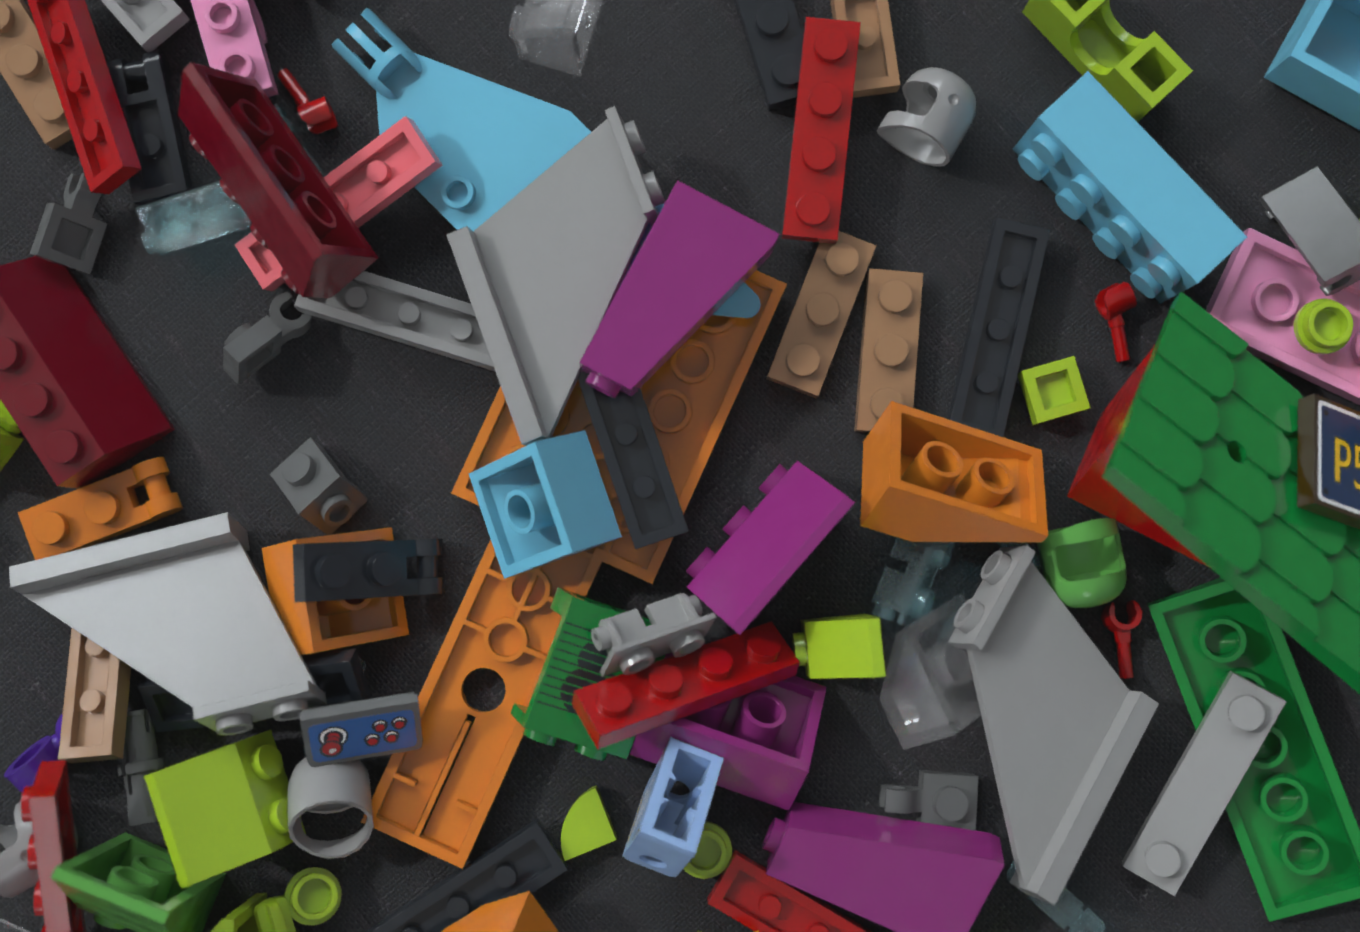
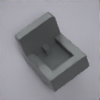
(318, 487)

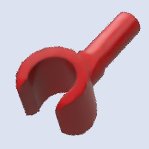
(316, 113)
(1111, 304)
(1122, 634)

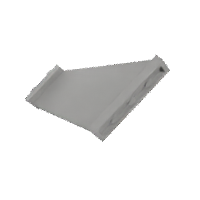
(553, 266)
(186, 616)
(1050, 715)

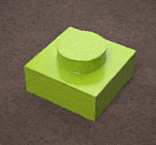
(1053, 390)

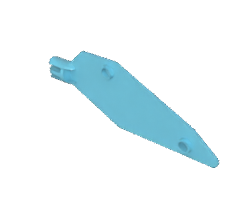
(480, 131)

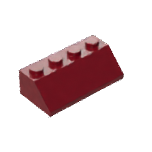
(272, 181)
(69, 377)

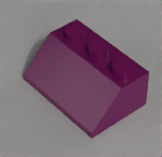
(767, 544)
(760, 735)

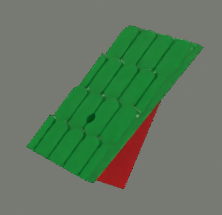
(1208, 465)

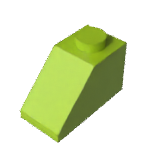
(840, 647)

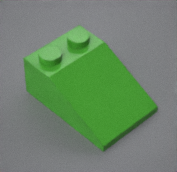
(136, 887)

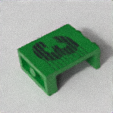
(570, 666)

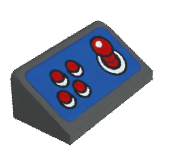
(361, 729)

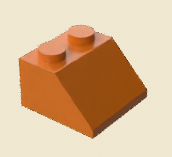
(331, 623)

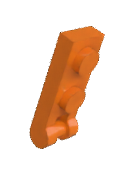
(100, 510)

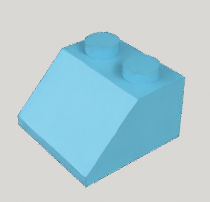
(544, 503)

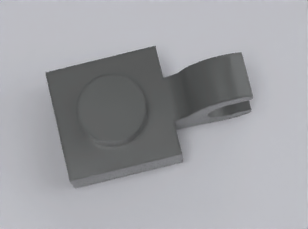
(68, 231)
(254, 346)
(938, 799)

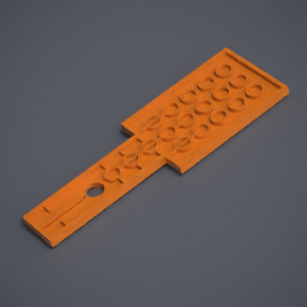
(510, 619)

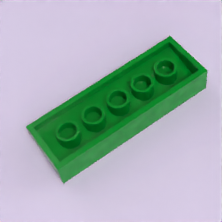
(1290, 800)

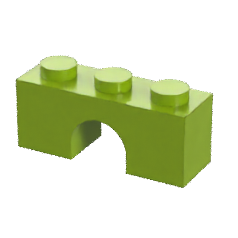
(1091, 39)

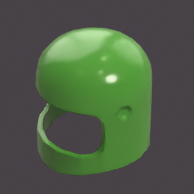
(1084, 563)

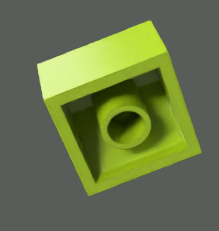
(222, 807)

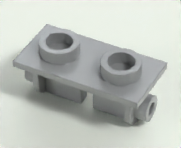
(634, 646)

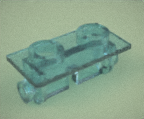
(190, 219)
(911, 591)

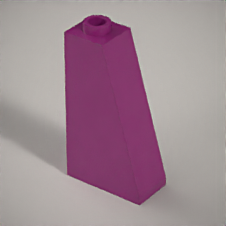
(675, 284)
(886, 867)

